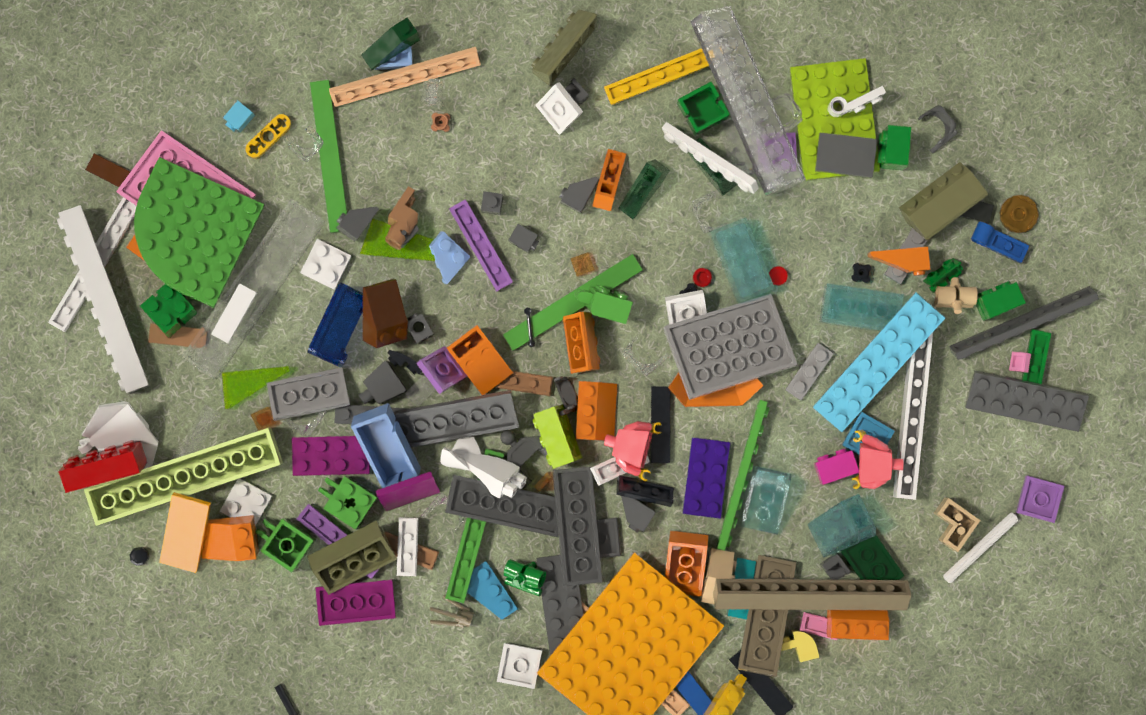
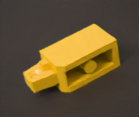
(727, 697)

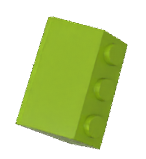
(557, 436)

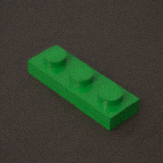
(1038, 348)

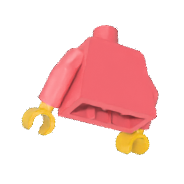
(632, 446)
(874, 462)

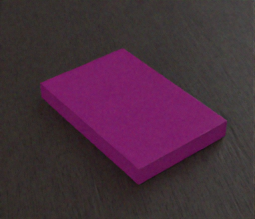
(408, 491)

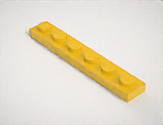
(656, 76)

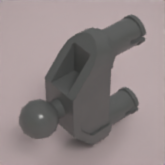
(521, 449)

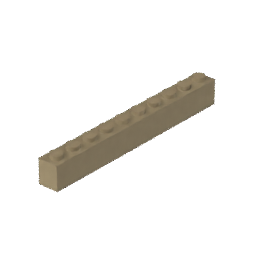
(811, 594)

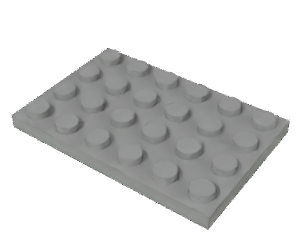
(730, 346)

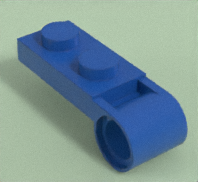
(998, 242)

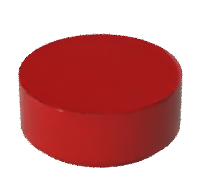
(778, 275)
(702, 277)

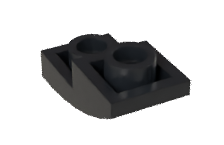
(399, 358)

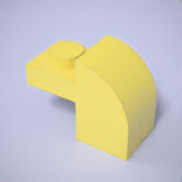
(804, 645)

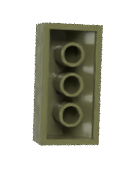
(943, 201)
(351, 557)

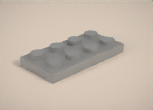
(308, 394)

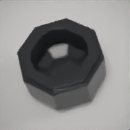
(139, 556)

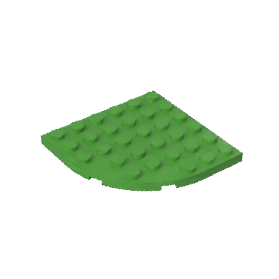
(192, 230)

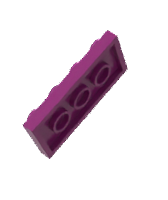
(328, 456)
(356, 603)

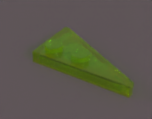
(244, 383)

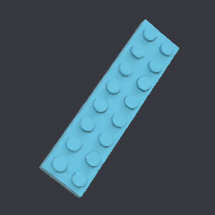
(879, 362)

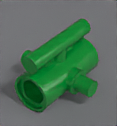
(524, 577)

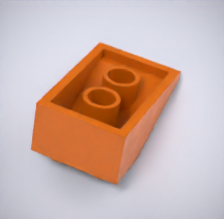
(231, 539)
(687, 561)

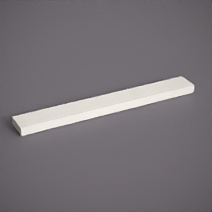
(106, 246)

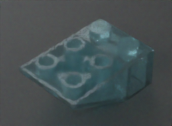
(842, 526)

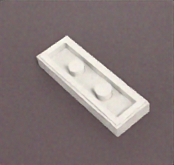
(234, 313)
(407, 546)

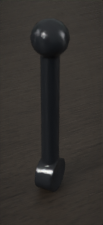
(531, 343)

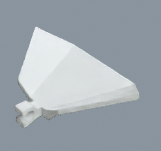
(115, 425)

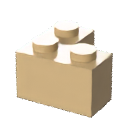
(960, 524)
(720, 566)

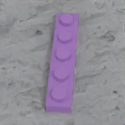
(481, 245)
(323, 527)

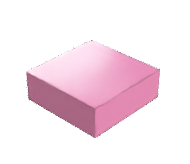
(1020, 362)

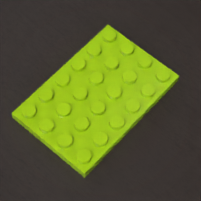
(813, 90)

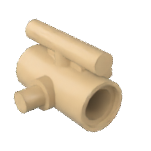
(955, 296)

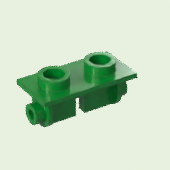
(950, 268)

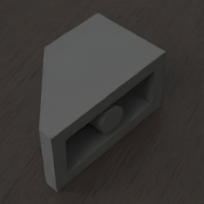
(578, 194)
(355, 221)
(637, 514)

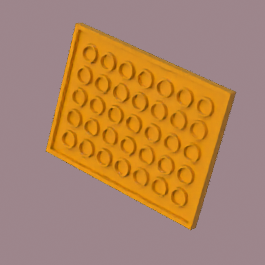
(630, 644)

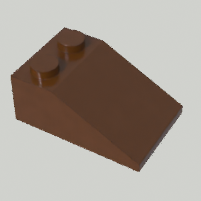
(383, 314)

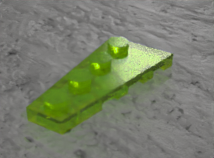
(375, 244)

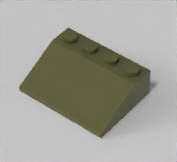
(565, 46)

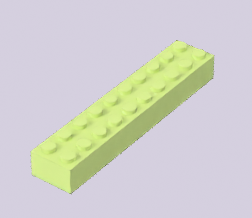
(184, 476)

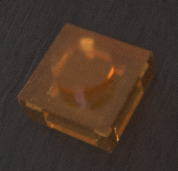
(263, 418)

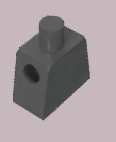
(382, 385)

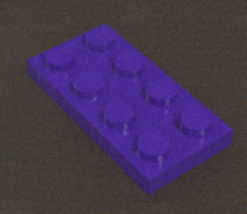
(706, 478)

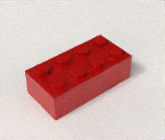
(102, 466)

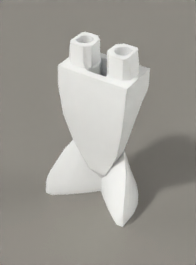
(497, 474)

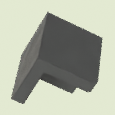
(577, 92)
(835, 567)

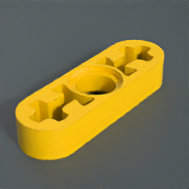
(274, 122)

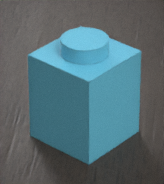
(238, 117)

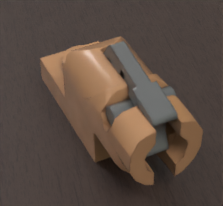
(402, 221)

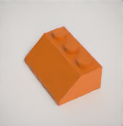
(581, 342)
(596, 410)
(858, 624)

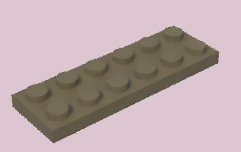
(765, 628)

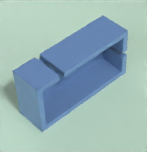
(385, 445)

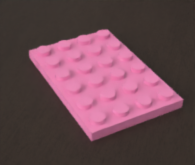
(174, 152)

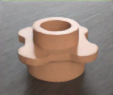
(440, 117)

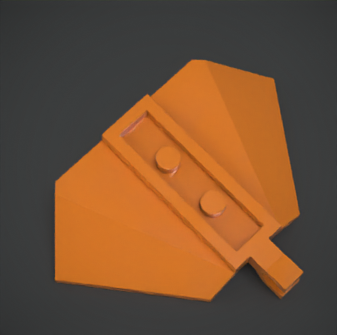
(731, 396)

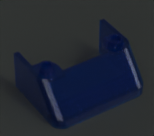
(337, 325)

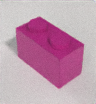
(836, 467)

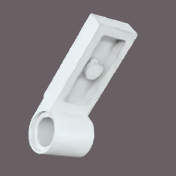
(858, 104)
(608, 470)

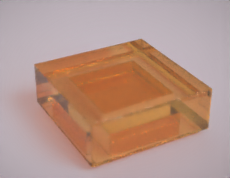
(582, 264)
(543, 481)

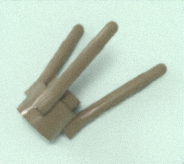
(462, 618)

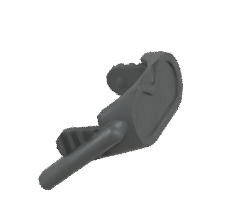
(949, 124)
(567, 394)

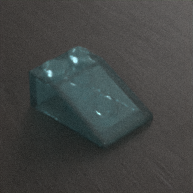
(766, 500)

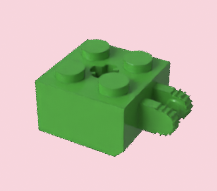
(606, 304)
(338, 503)
(275, 544)

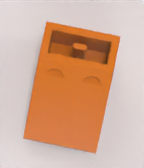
(479, 360)

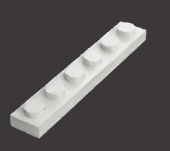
(714, 161)

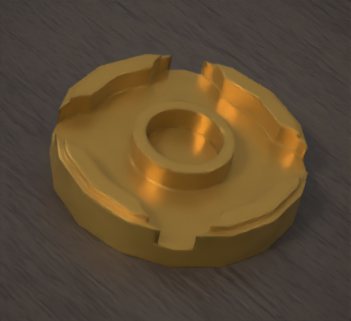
(1013, 218)

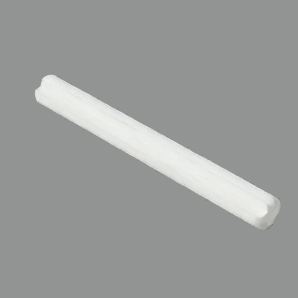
(980, 547)

